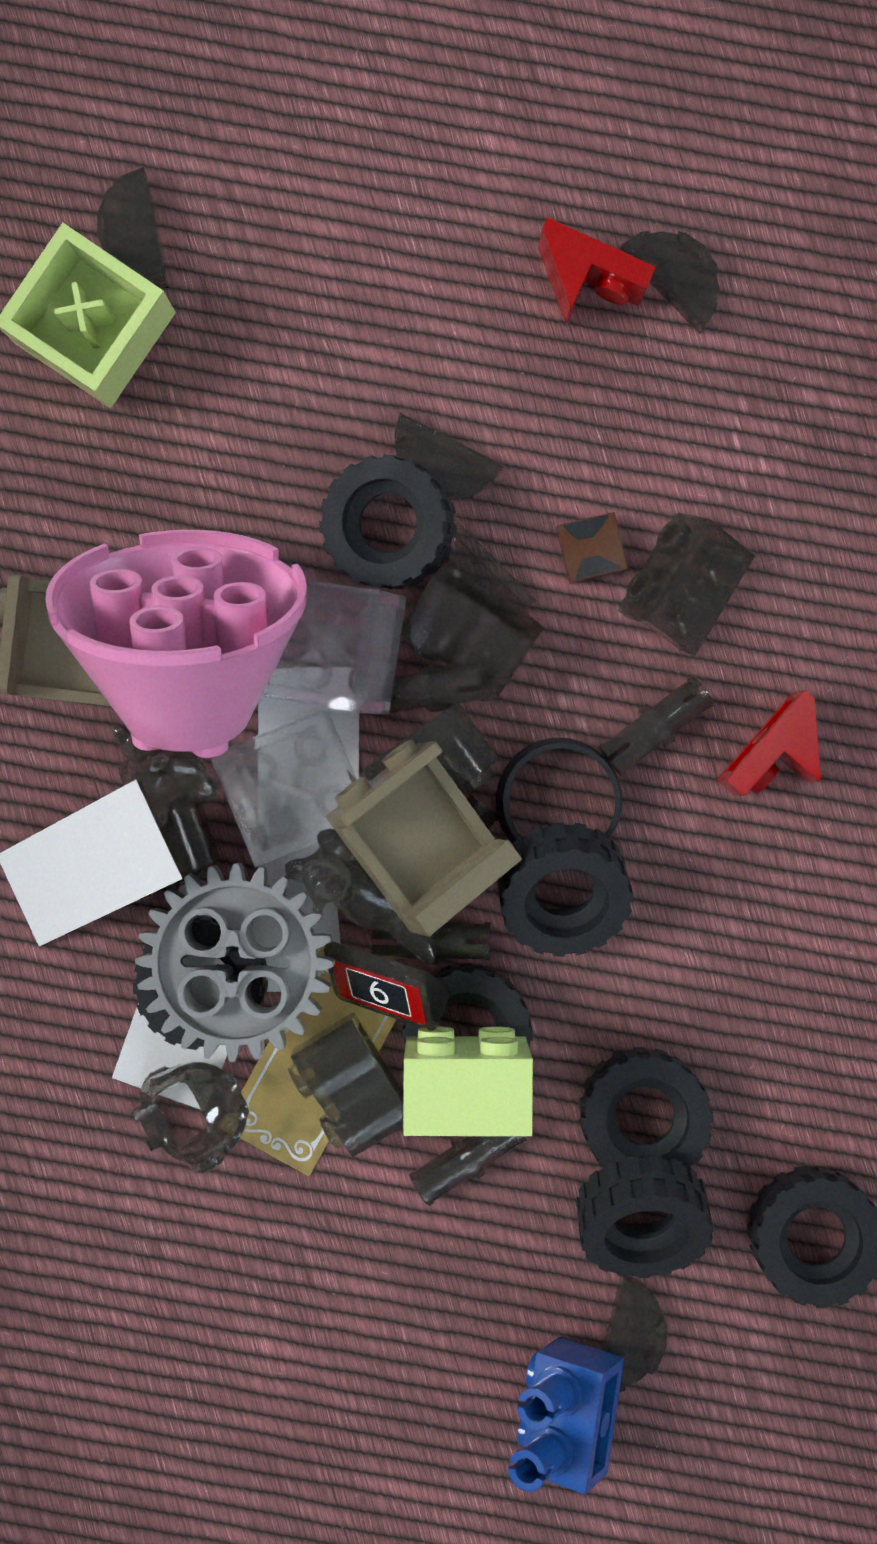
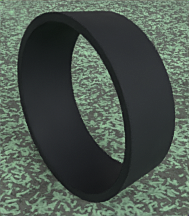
(515, 764)

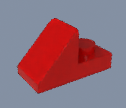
(579, 259)
(787, 736)

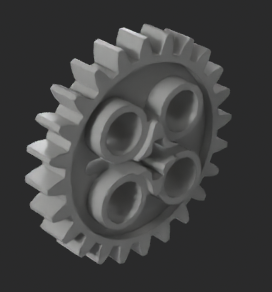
(236, 1016)

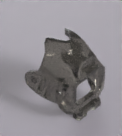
(219, 1103)

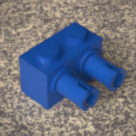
(567, 1417)

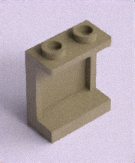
(33, 654)
(420, 838)

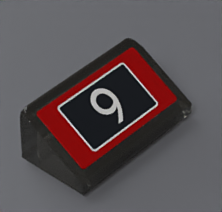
(386, 986)

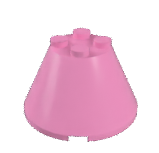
(179, 631)

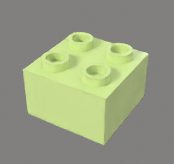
(86, 315)
(467, 1083)

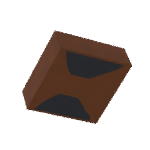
(591, 548)

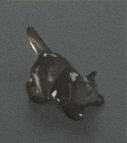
(164, 776)
(339, 879)

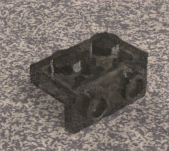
(686, 581)

